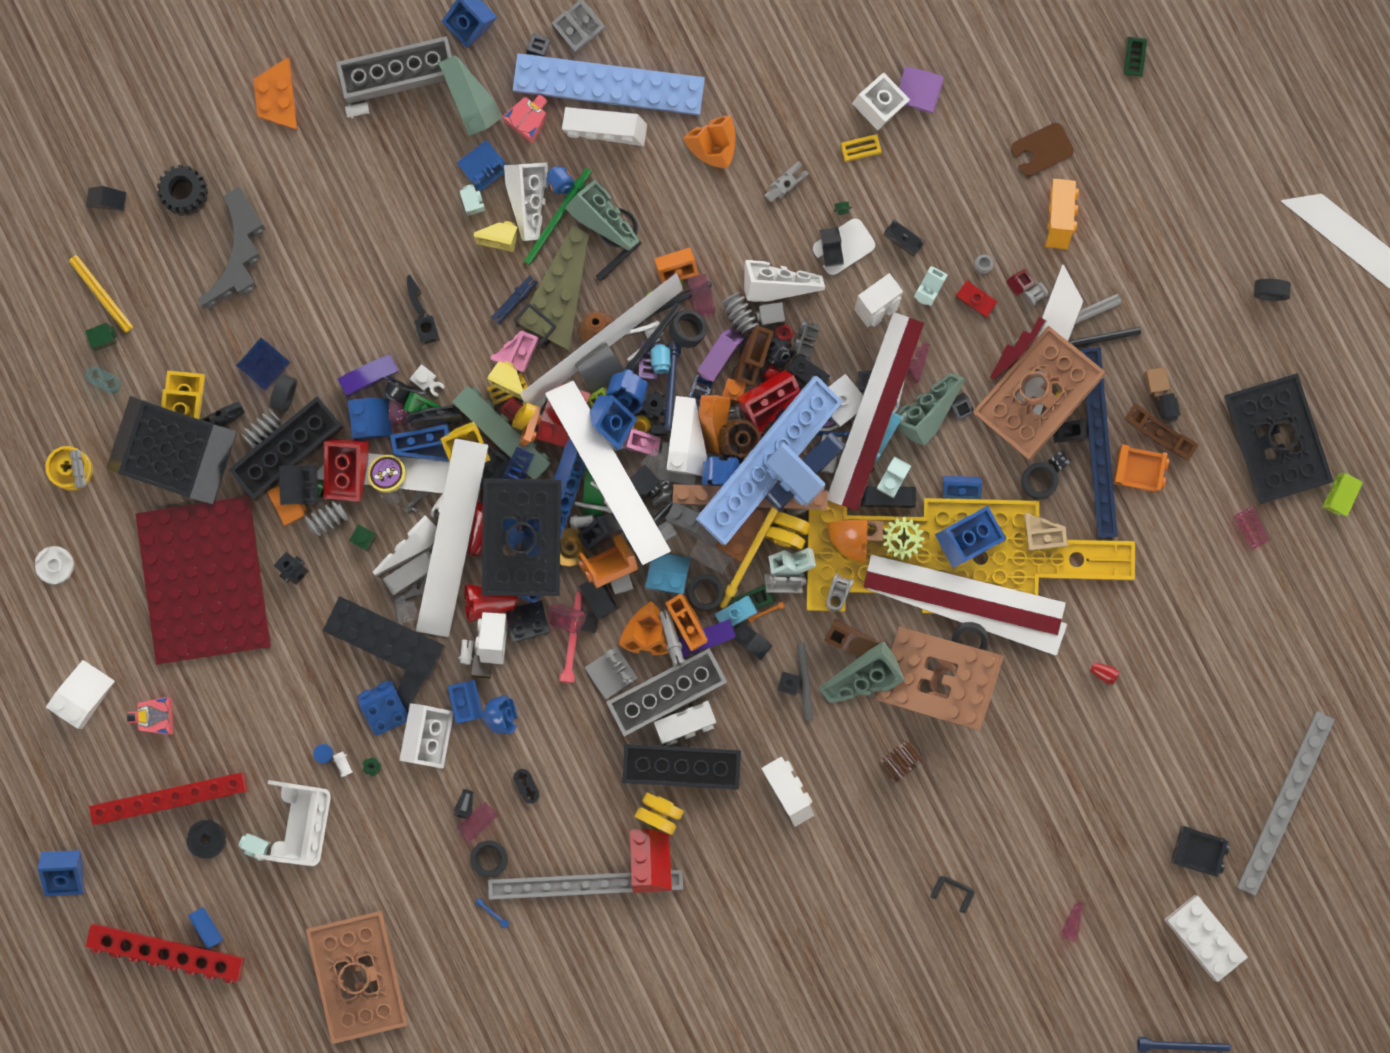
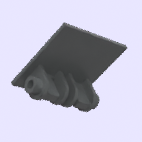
(809, 330)

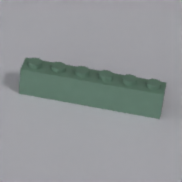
(498, 429)

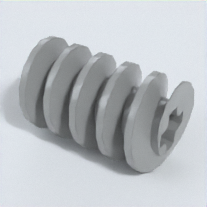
(739, 313)
(262, 429)
(326, 518)

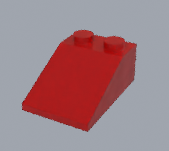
(551, 427)
(345, 468)

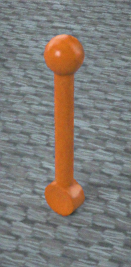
(780, 605)

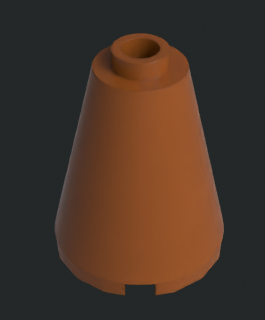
(587, 325)

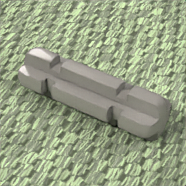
(78, 470)

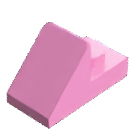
(642, 442)

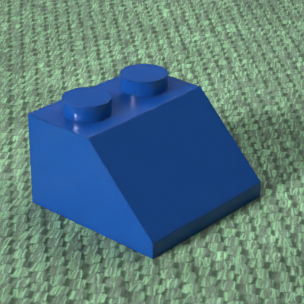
(469, 20)
(370, 418)
(612, 420)
(61, 873)

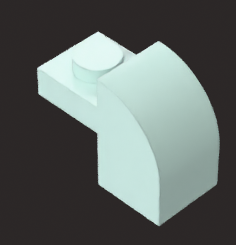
(930, 286)
(894, 477)
(792, 565)

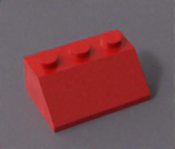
(650, 861)

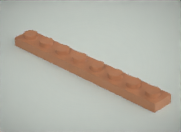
(702, 495)

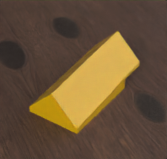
(183, 393)

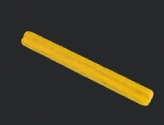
(101, 294)

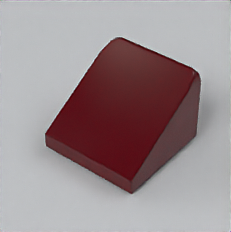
(1020, 282)

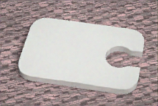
(855, 245)

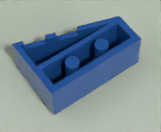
(421, 443)

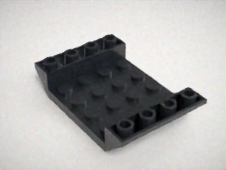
(171, 450)

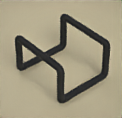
(543, 345)
(968, 898)

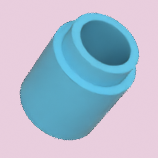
(660, 359)

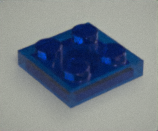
(263, 364)

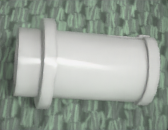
(357, 109)
(581, 521)
(466, 653)
(342, 763)

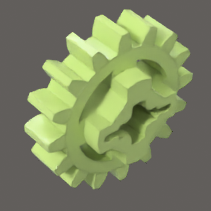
(911, 538)

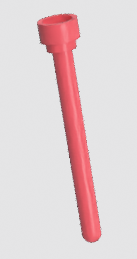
(567, 674)

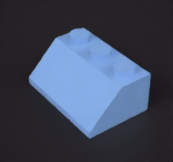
(795, 475)

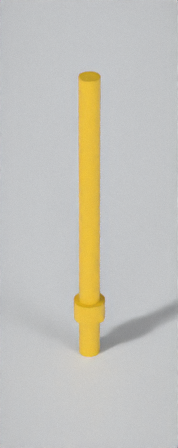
(731, 589)

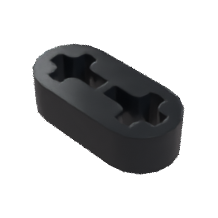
(531, 784)

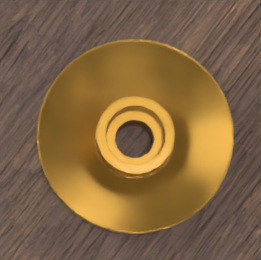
(570, 537)

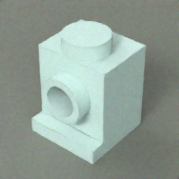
(472, 200)
(254, 845)

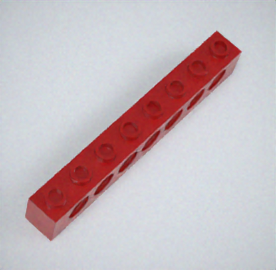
(168, 798)
(233, 963)

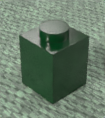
(101, 336)
(363, 538)

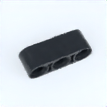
(904, 498)

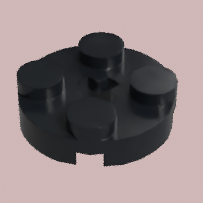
(217, 840)

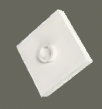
(851, 400)

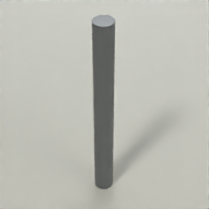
(805, 681)

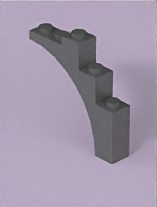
(236, 277)

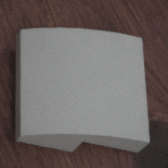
(578, 25)

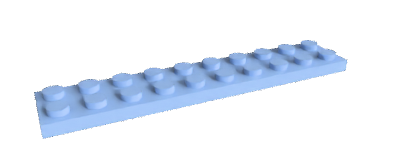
(608, 84)
(751, 480)

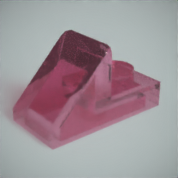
(916, 366)

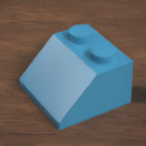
(668, 574)

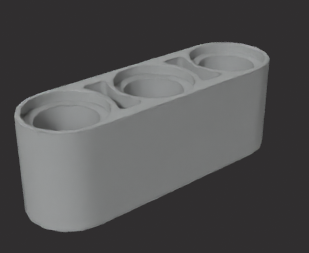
(408, 574)

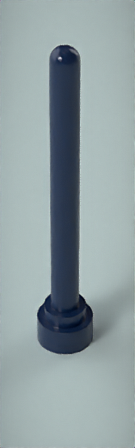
(675, 350)
(1145, 1045)

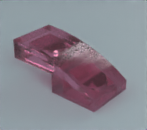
(701, 294)

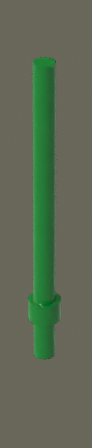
(578, 185)

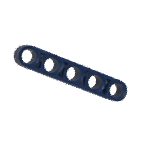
(816, 461)

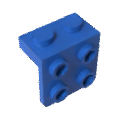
(382, 707)

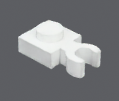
(425, 379)

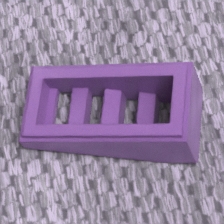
(647, 376)

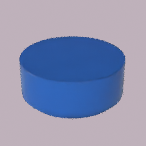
(323, 753)

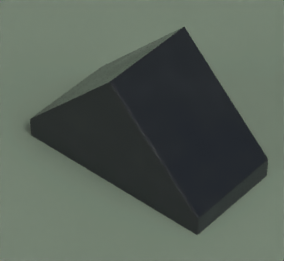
(106, 198)
(1071, 432)

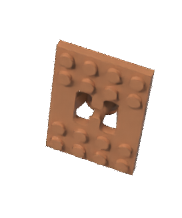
(1063, 367)
(970, 686)
(364, 1012)

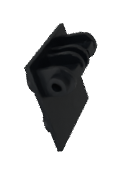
(298, 484)
(527, 621)

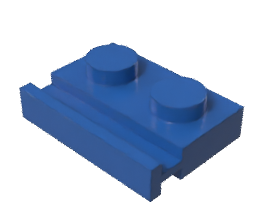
(465, 701)

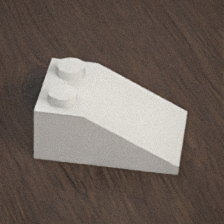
(80, 695)

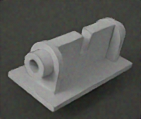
(783, 584)

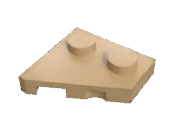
(1044, 534)

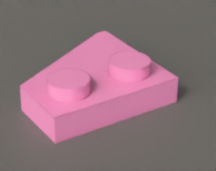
(518, 351)

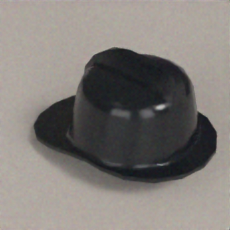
(400, 391)

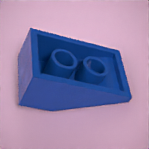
(970, 536)

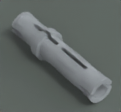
(674, 645)

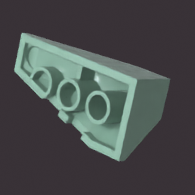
(472, 100)
(596, 211)
(924, 416)
(867, 674)

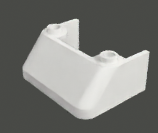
(304, 826)

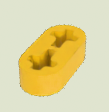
(523, 416)

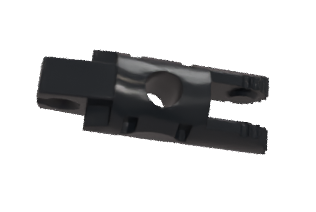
(225, 415)

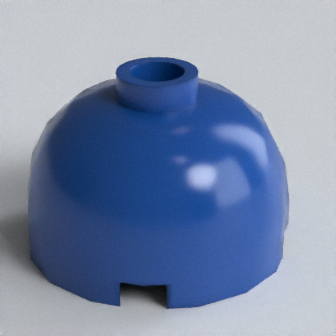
(500, 715)

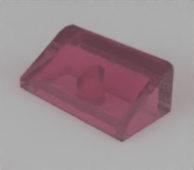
(567, 618)
(477, 821)

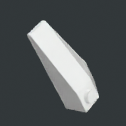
(526, 192)
(771, 283)
(686, 442)
(420, 540)

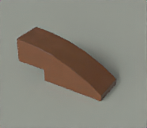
(753, 356)

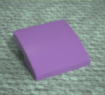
(921, 88)

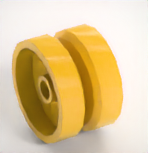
(58, 471)
(786, 530)
(659, 813)

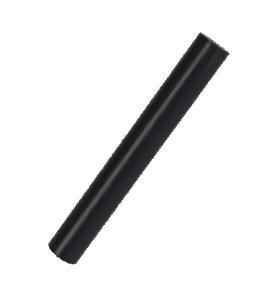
(615, 262)

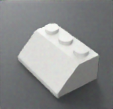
(426, 735)

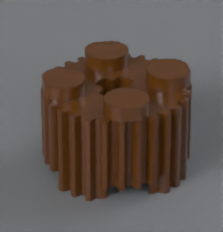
(730, 434)
(900, 762)

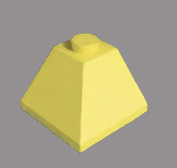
(498, 236)
(506, 379)

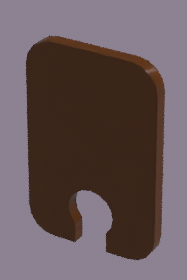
(1047, 147)

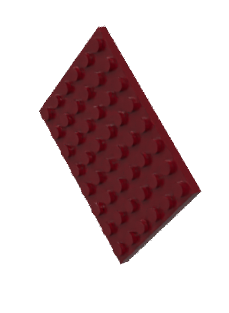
(203, 580)

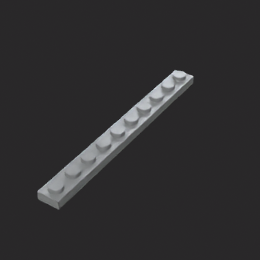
(1285, 803)
(569, 885)

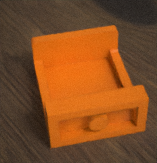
(1140, 469)
(609, 564)

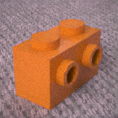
(679, 262)

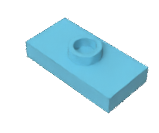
(738, 611)

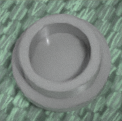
(984, 264)

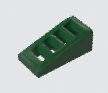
(1129, 40)
(770, 596)

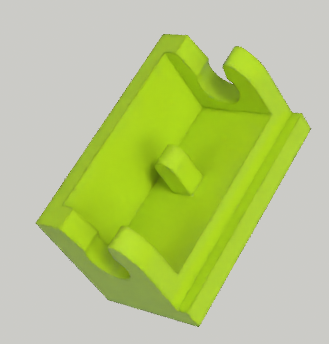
(1342, 494)

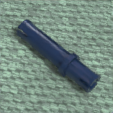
(520, 293)

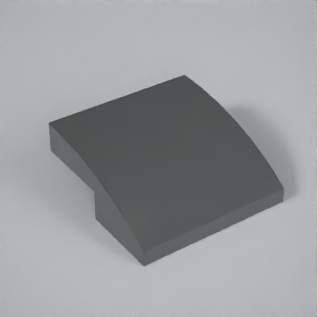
(599, 367)

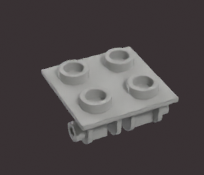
(611, 672)

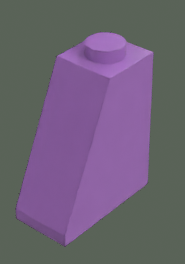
(720, 354)

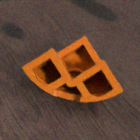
(713, 142)
(849, 538)
(645, 632)

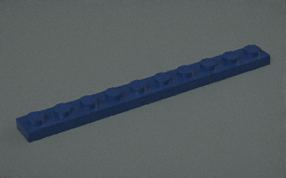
(1100, 454)

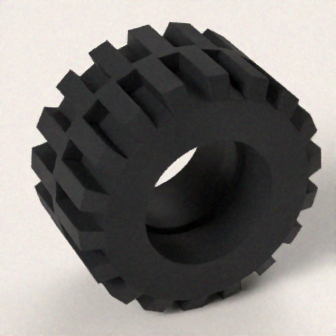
(176, 176)

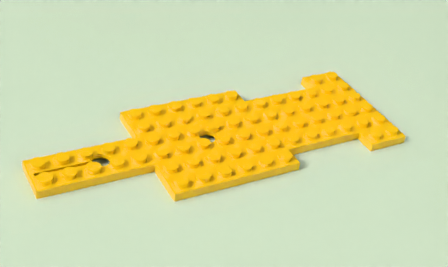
(1007, 565)

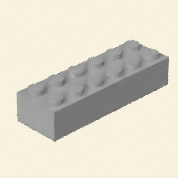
(393, 70)
(666, 692)

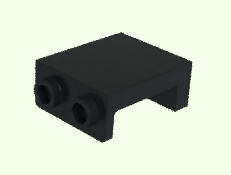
(1200, 851)

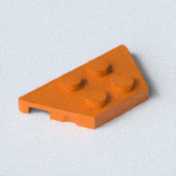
(276, 95)

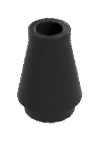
(464, 805)

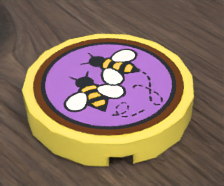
(387, 473)

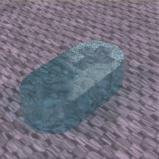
(105, 376)

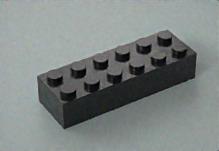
(286, 447)
(384, 638)
(681, 766)

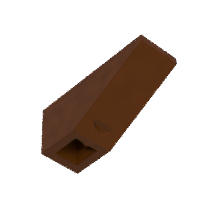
(849, 638)

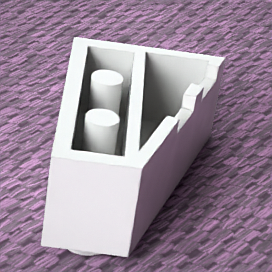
(685, 723)
(789, 790)

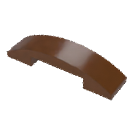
(1160, 433)

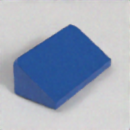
(962, 487)
(205, 928)

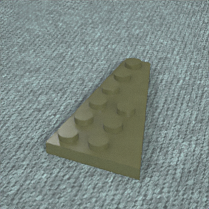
(559, 291)

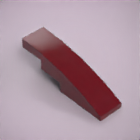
(1012, 354)

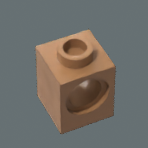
(1157, 381)
(878, 531)

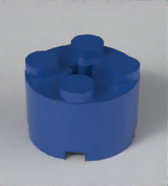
(628, 390)
(717, 471)

